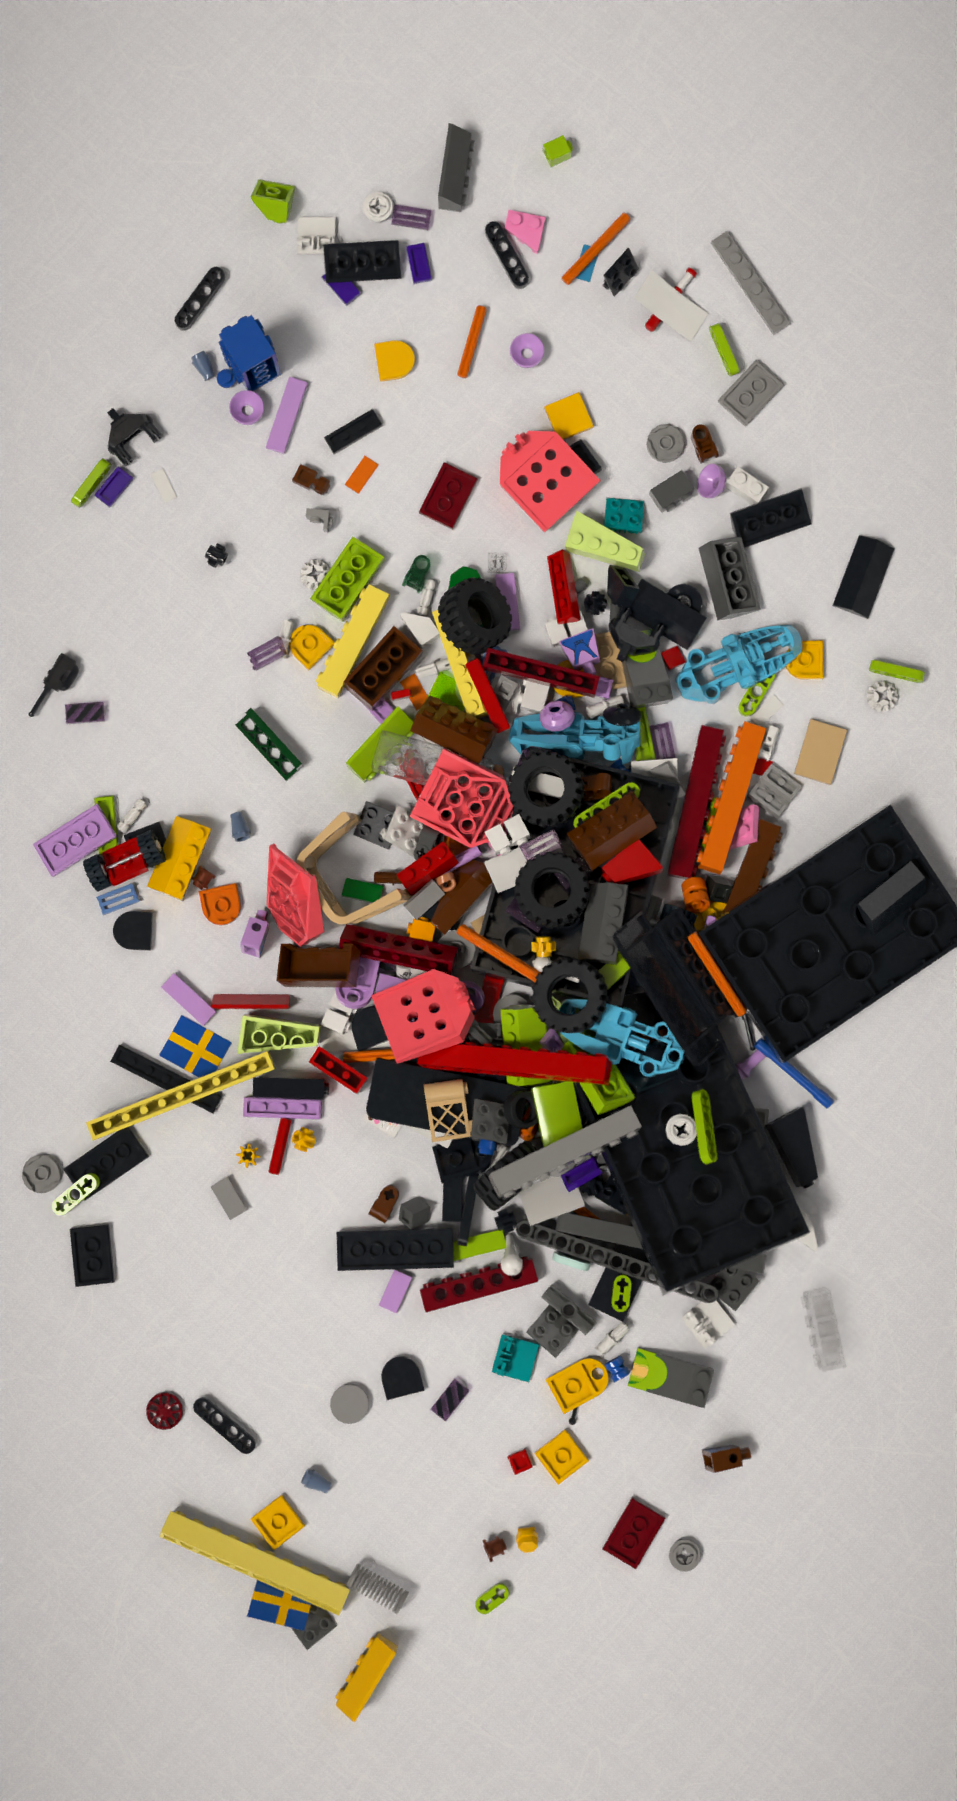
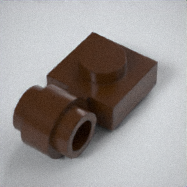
(306, 478)

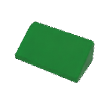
(362, 890)

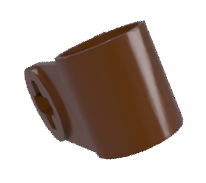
(705, 447)
(597, 786)
(383, 1206)

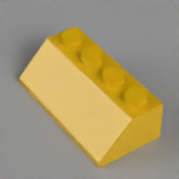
(182, 854)
(366, 1676)

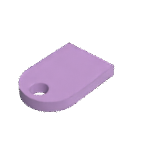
(365, 987)

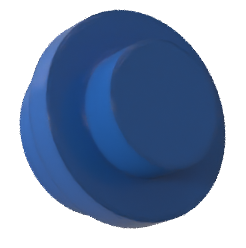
(226, 378)

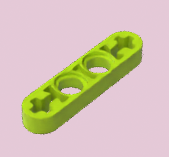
(604, 803)
(704, 1126)

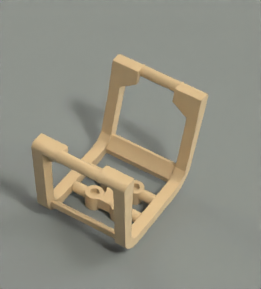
(308, 861)

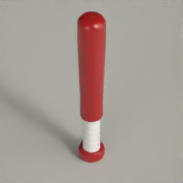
(654, 321)

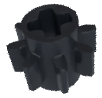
(216, 555)
(595, 603)
(592, 1186)
(505, 1221)

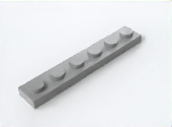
(750, 283)

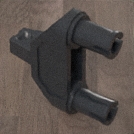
(126, 428)
(632, 640)

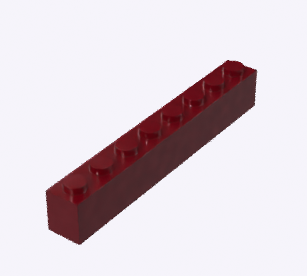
(695, 802)

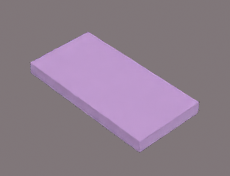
(75, 840)

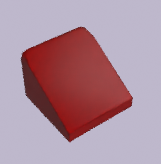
(672, 658)

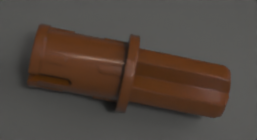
(387, 877)

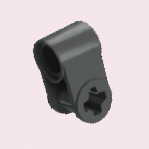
(427, 840)

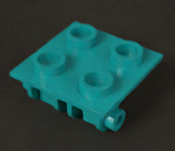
(624, 515)
(515, 1358)

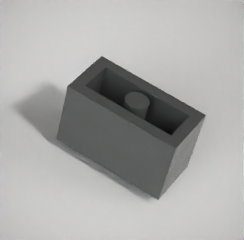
(672, 491)

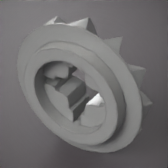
(692, 1560)

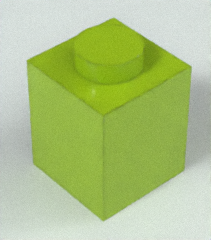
(557, 150)

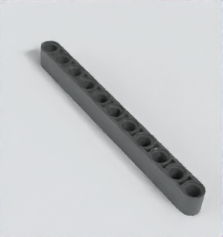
(627, 1236)
(608, 1254)

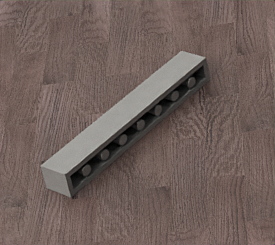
(564, 1152)

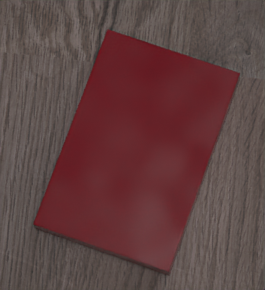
(448, 495)
(633, 1533)

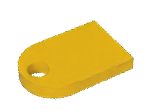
(576, 1385)

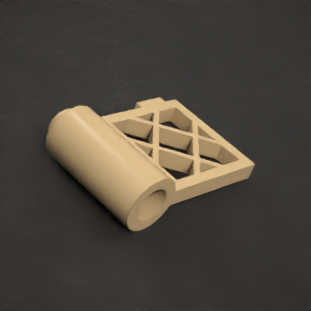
(444, 1094)

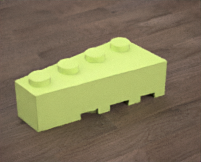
(602, 544)
(269, 1033)

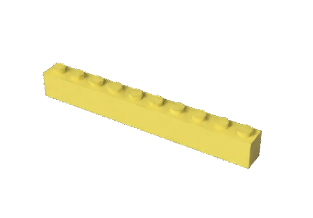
(180, 1095)
(254, 1562)

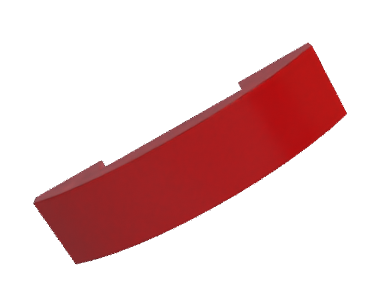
(491, 989)

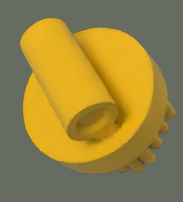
(527, 1539)

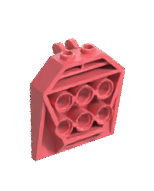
(532, 450)
(443, 781)
(293, 898)
(454, 1012)

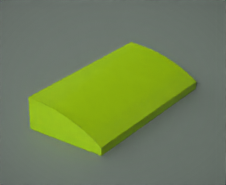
(347, 578)
(604, 1096)
(556, 1111)

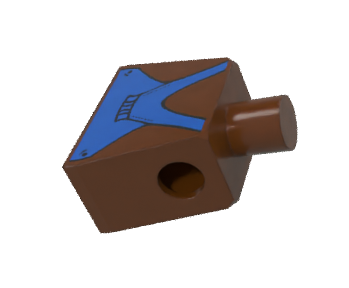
(718, 1458)

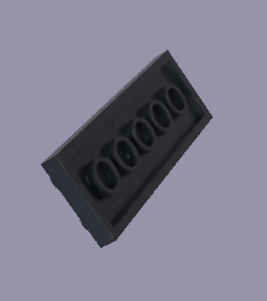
(395, 1249)

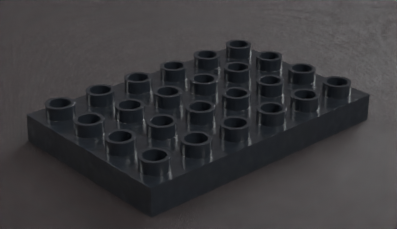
(515, 937)
(803, 948)
(689, 1212)

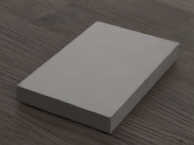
(750, 393)

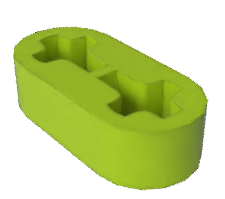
(626, 1293)
(489, 1595)

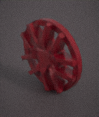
(164, 1411)

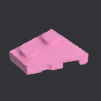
(525, 228)
(747, 827)

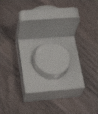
(317, 516)

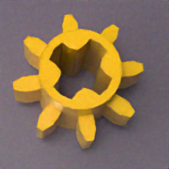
(543, 946)
(303, 1139)
(253, 1156)

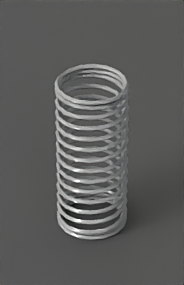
(402, 1596)

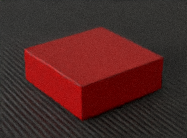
(401, 694)
(519, 1461)

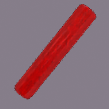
(279, 1146)

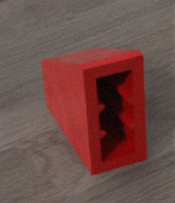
(631, 864)

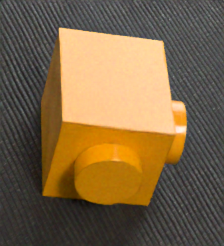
(421, 929)

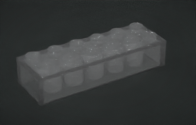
(411, 758)

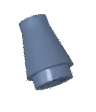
(203, 365)
(239, 827)
(315, 1481)

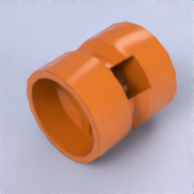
(695, 895)

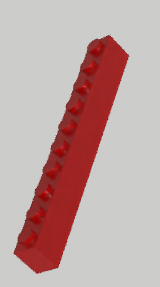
(521, 1063)

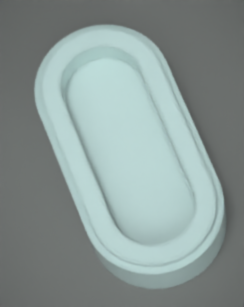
(571, 1261)

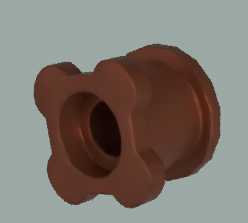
(202, 878)
(494, 1547)

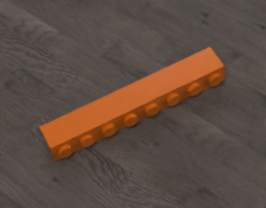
(732, 797)

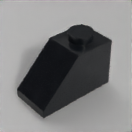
(621, 587)

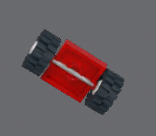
(124, 861)

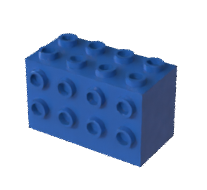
(249, 353)

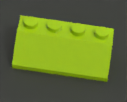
(362, 759)
(522, 1029)

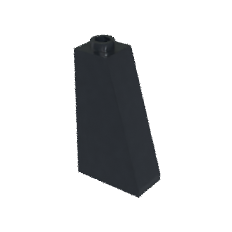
(290, 1088)
(794, 1146)

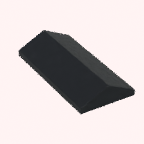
(362, 261)
(770, 518)
(863, 576)
(657, 606)
(892, 897)

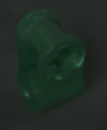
(416, 574)

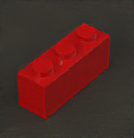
(427, 867)
(338, 1070)

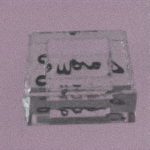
(497, 562)

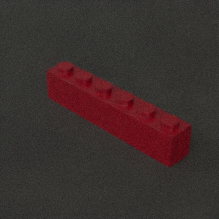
(541, 672)

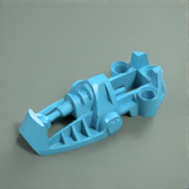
(743, 658)
(578, 737)
(616, 1035)

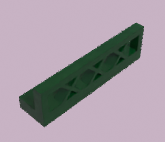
(278, 744)

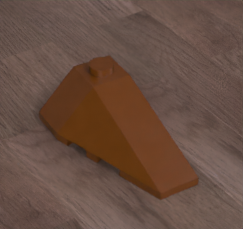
(471, 883)

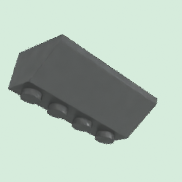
(454, 169)
(729, 578)
(602, 919)

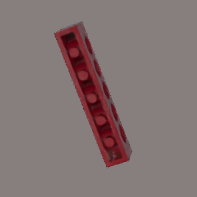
(400, 949)
(432, 1303)

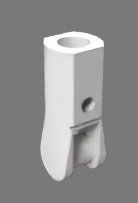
(769, 740)

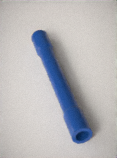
(822, 1097)

